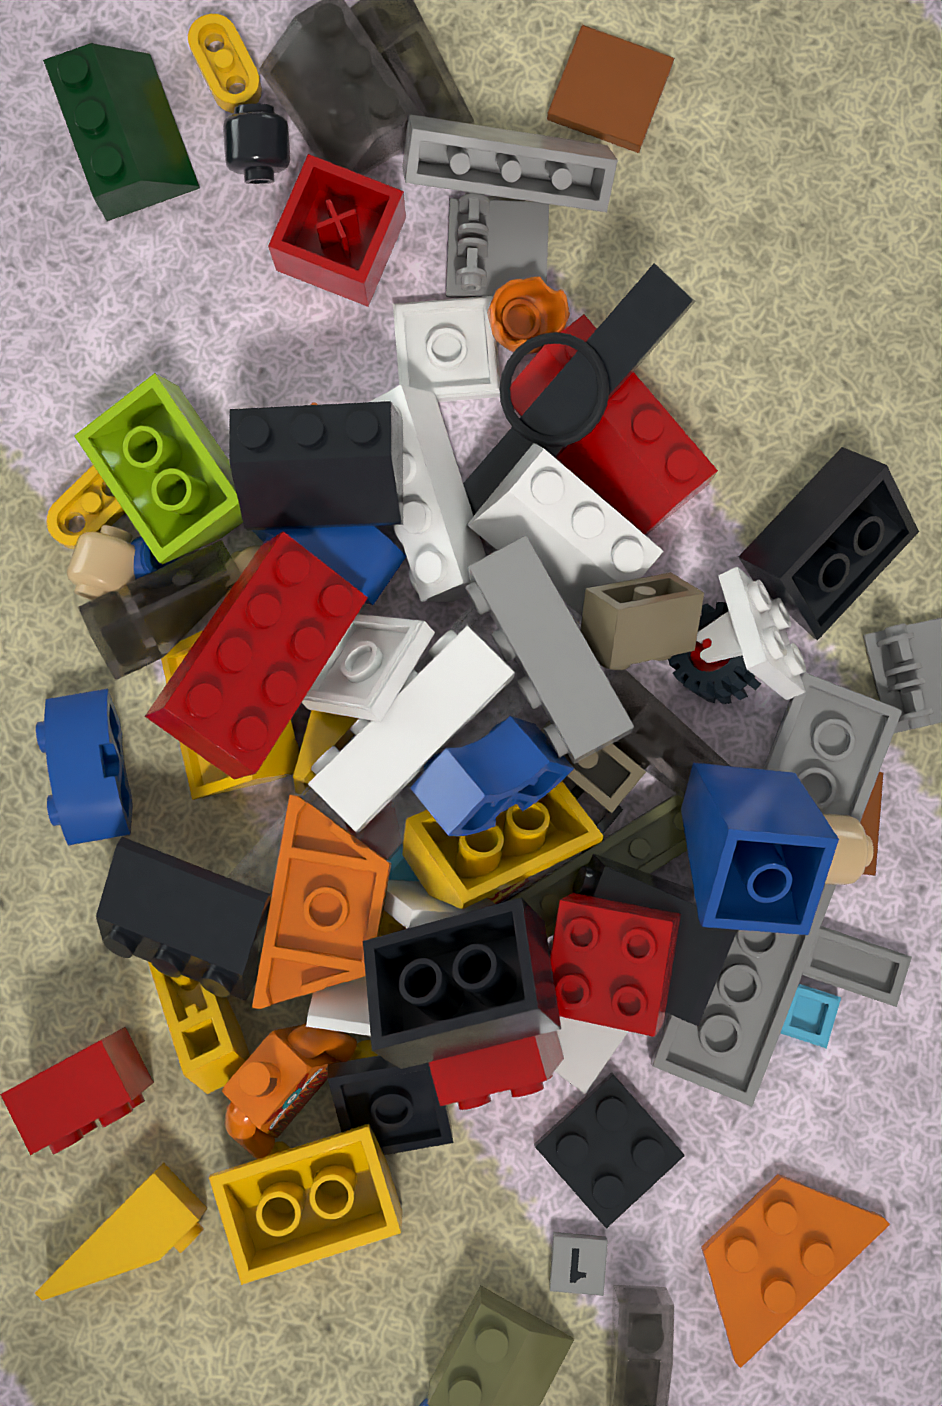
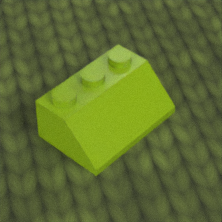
(164, 469)

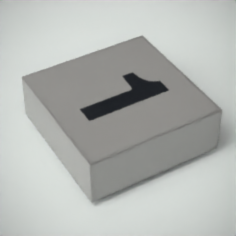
(578, 1263)

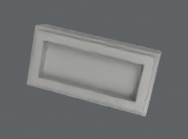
(857, 966)

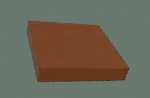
(610, 88)

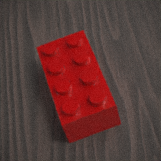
(257, 657)

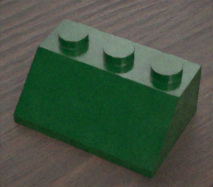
(121, 127)

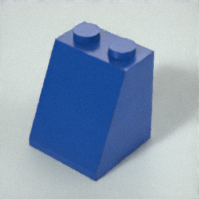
(755, 849)

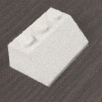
(568, 525)

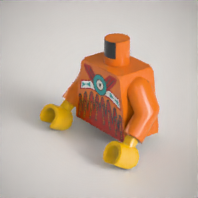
(281, 1081)

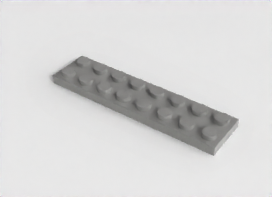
(836, 750)

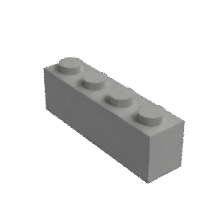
(508, 163)
(549, 650)

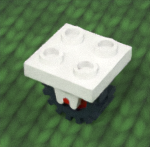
(740, 643)

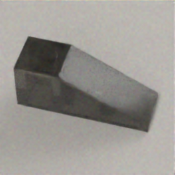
(413, 57)
(157, 610)
(659, 738)
(641, 1346)

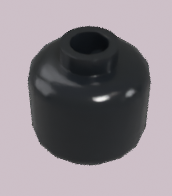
(256, 143)

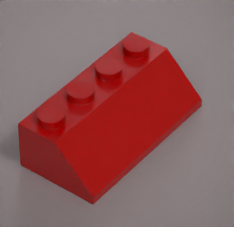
(635, 453)

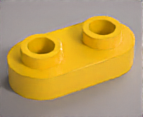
(227, 65)
(83, 499)

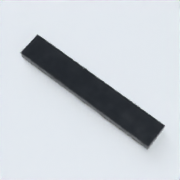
(569, 399)

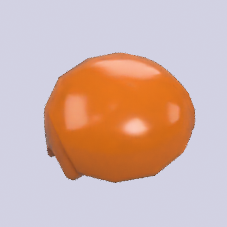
(525, 311)

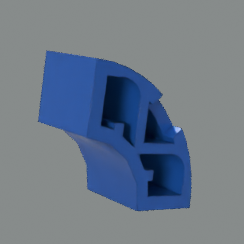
(355, 553)
(85, 767)
(480, 780)

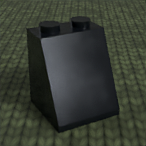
(698, 949)

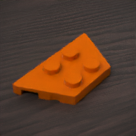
(321, 907)
(780, 1257)

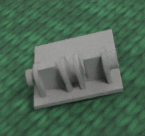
(494, 244)
(909, 671)

